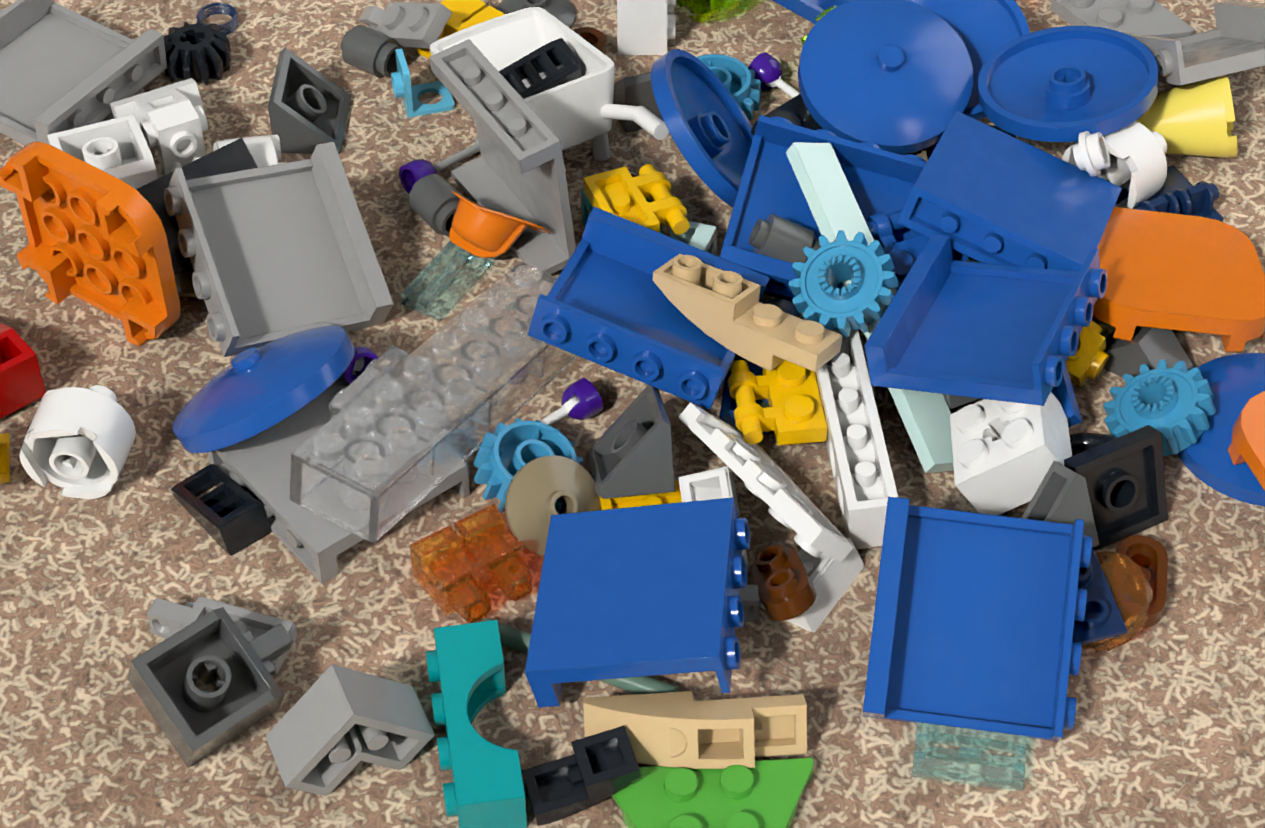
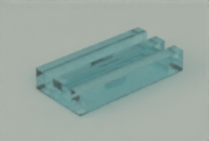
(439, 276)
(968, 762)

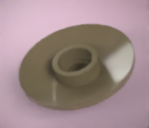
(533, 497)

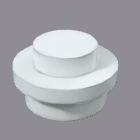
(1091, 153)

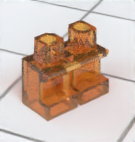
(470, 564)

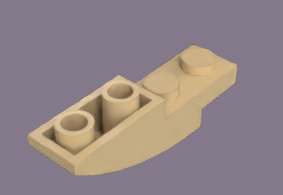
(731, 314)
(702, 734)

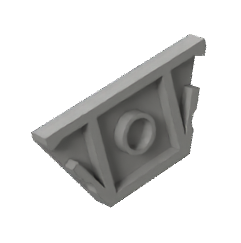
(1126, 16)

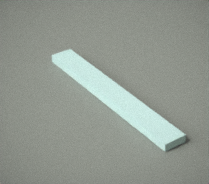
(836, 209)

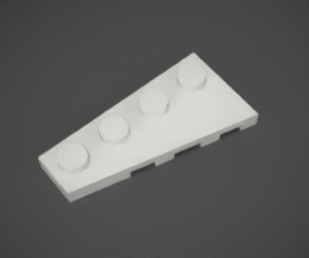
(769, 484)

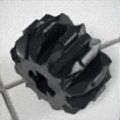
(197, 52)

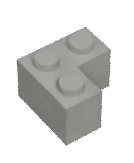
(347, 721)

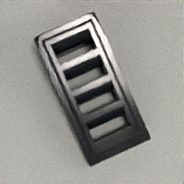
(552, 59)
(227, 512)

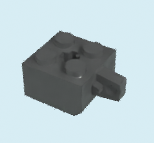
(216, 653)

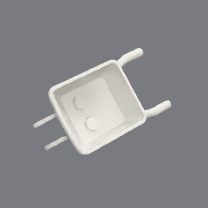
(575, 109)

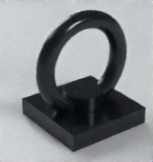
(1122, 481)

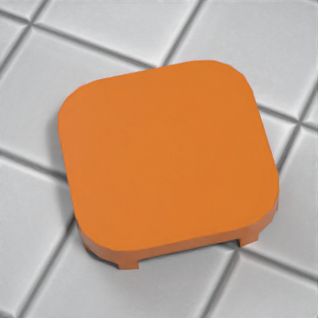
(93, 239)
(1180, 277)

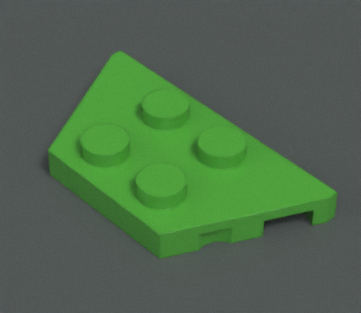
(716, 797)

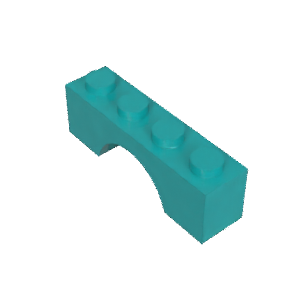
(486, 777)

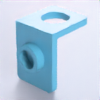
(402, 89)

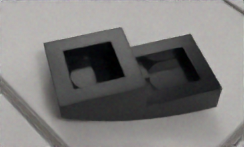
(573, 783)

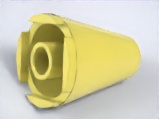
(1195, 119)

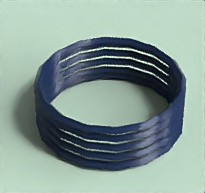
(233, 22)

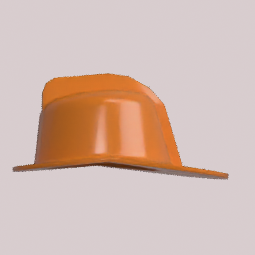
(484, 230)

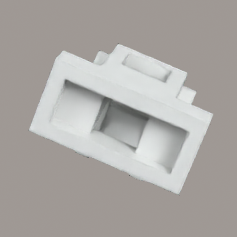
(170, 121)

